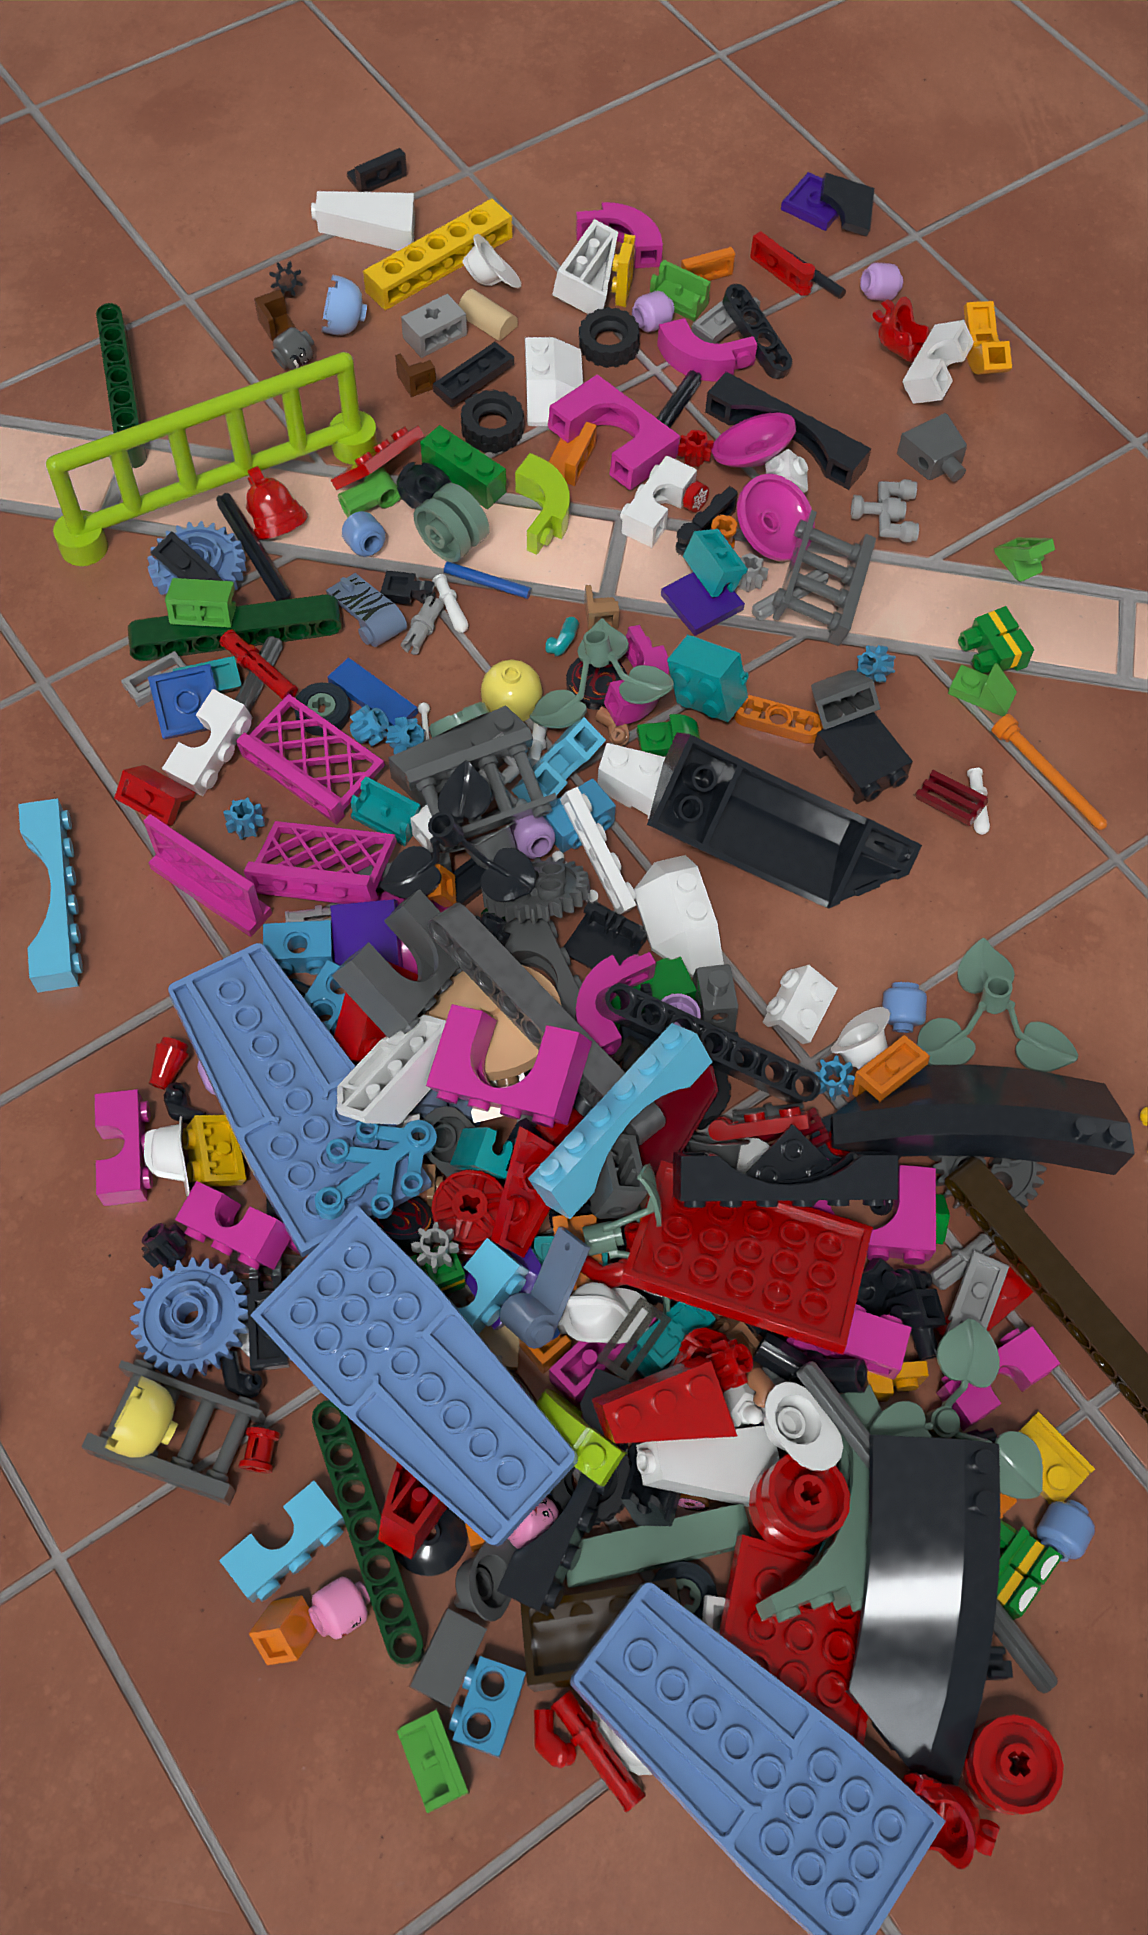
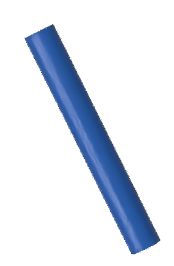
(487, 580)

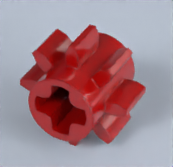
(695, 448)
(731, 1362)

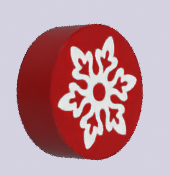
(695, 496)

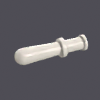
(448, 598)
(538, 743)
(982, 823)

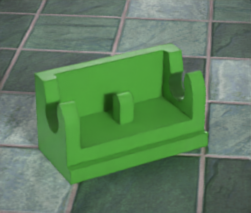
(684, 288)
(200, 602)
(432, 1761)

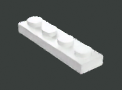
(593, 840)

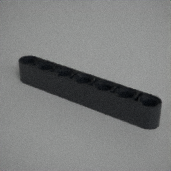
(724, 1044)

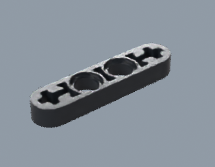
(760, 330)

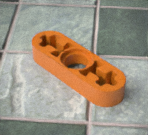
(784, 730)

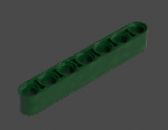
(119, 375)
(254, 623)
(372, 1550)

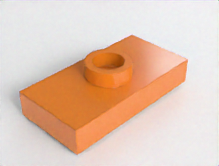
(712, 264)

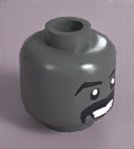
(293, 348)

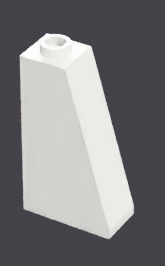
(367, 217)
(709, 1466)

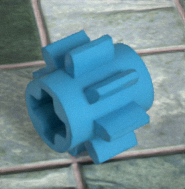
(876, 663)
(369, 725)
(404, 734)
(244, 818)
(836, 1068)

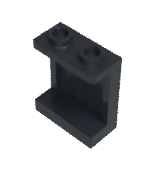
(865, 755)

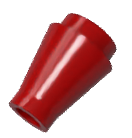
(167, 1062)

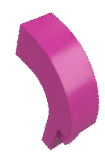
(627, 221)
(688, 352)
(639, 653)
(632, 972)

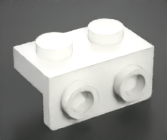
(800, 1003)

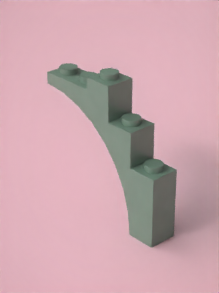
(840, 1564)

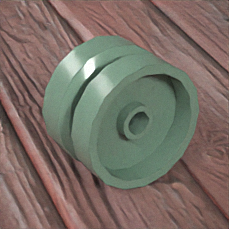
(451, 522)

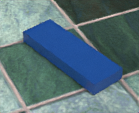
(369, 690)

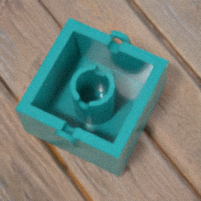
(708, 678)

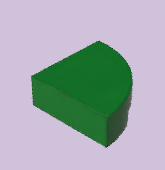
(942, 1218)

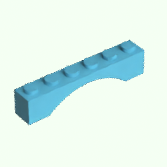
(53, 951)
(573, 1168)

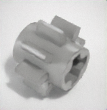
(755, 574)
(426, 1243)

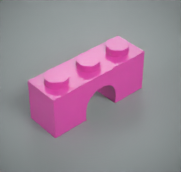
(125, 1176)
(212, 1214)
(1021, 1357)

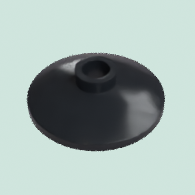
(442, 1551)

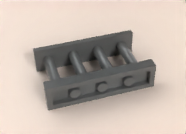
(852, 576)
(486, 756)
(179, 1470)

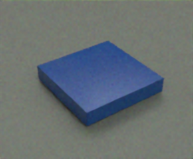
(179, 697)

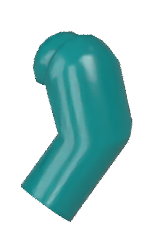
(566, 636)

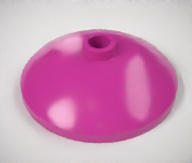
(754, 440)
(769, 515)

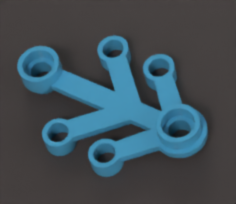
(380, 1163)

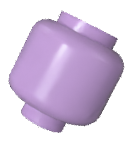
(881, 281)
(653, 310)
(533, 836)

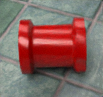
(259, 1450)

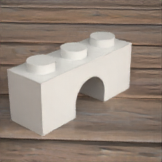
(928, 375)
(645, 517)
(199, 766)

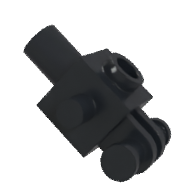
(916, 1307)

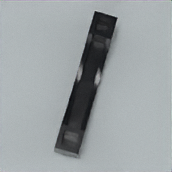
(837, 454)
(857, 1176)
(539, 1568)

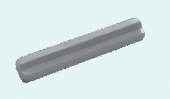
(765, 608)

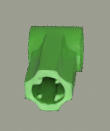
(375, 490)

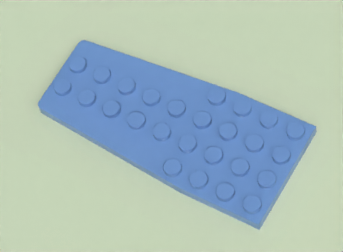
(278, 1087)
(416, 1377)
(758, 1767)

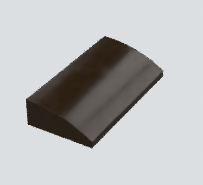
(564, 1638)

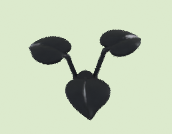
(462, 796)

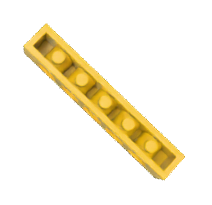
(435, 254)

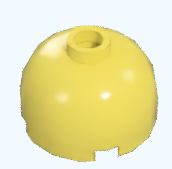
(512, 685)
(144, 1421)

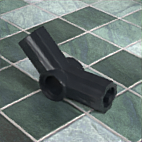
(785, 1361)

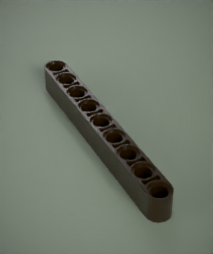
(1053, 1279)

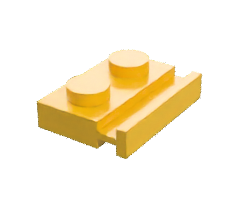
(623, 265)
(1062, 1464)

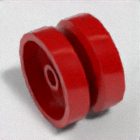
(798, 1505)
(1035, 1759)

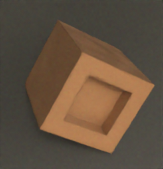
(600, 608)

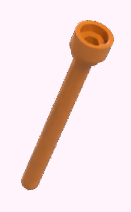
(1008, 729)

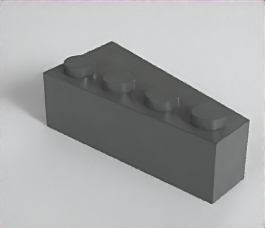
(450, 742)

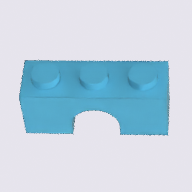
(563, 758)
(497, 1278)
(260, 1569)

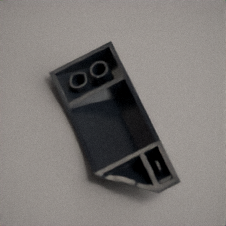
(773, 826)

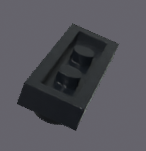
(473, 374)

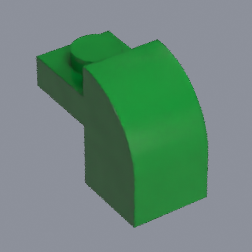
(658, 737)

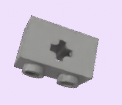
(434, 325)

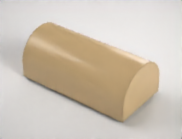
(487, 315)

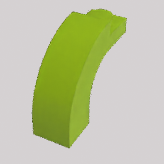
(547, 487)
(596, 1453)

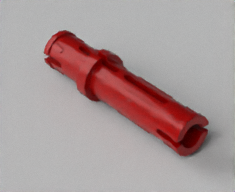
(249, 657)
(598, 1751)

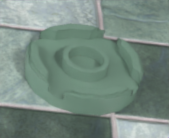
(459, 718)

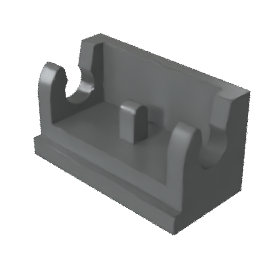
(447, 1658)

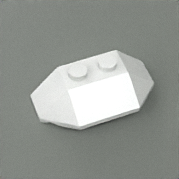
(551, 373)
(679, 914)
(391, 1075)

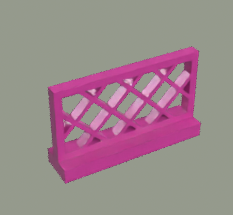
(297, 780)
(205, 878)
(315, 881)

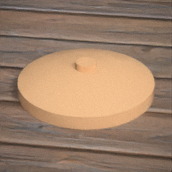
(509, 1049)

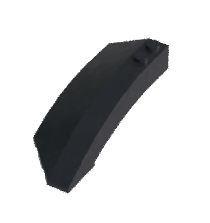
(991, 1115)
(928, 1596)

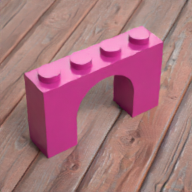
(603, 404)
(543, 1094)
(913, 1223)

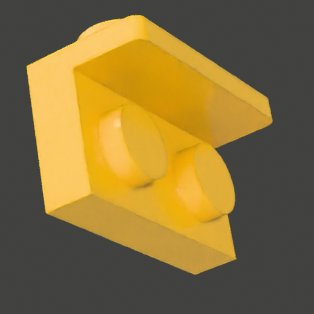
(213, 1152)

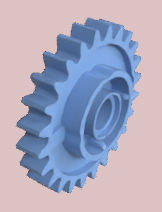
(213, 546)
(205, 1339)

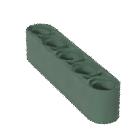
(657, 1546)

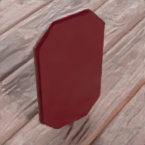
(683, 1114)

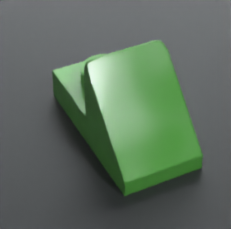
(1024, 555)
(987, 692)

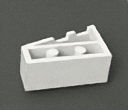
(587, 270)
(630, 776)

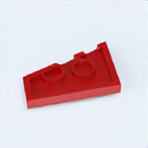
(382, 454)
(521, 1206)

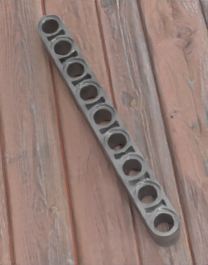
(529, 1004)

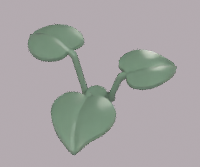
(598, 648)
(989, 972)
(607, 1235)
(969, 1356)

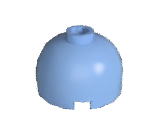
(343, 307)

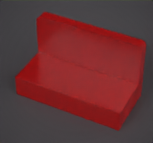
(152, 793)

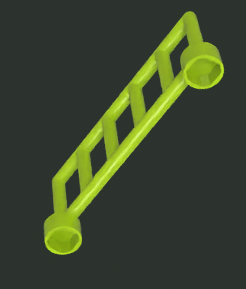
(350, 433)

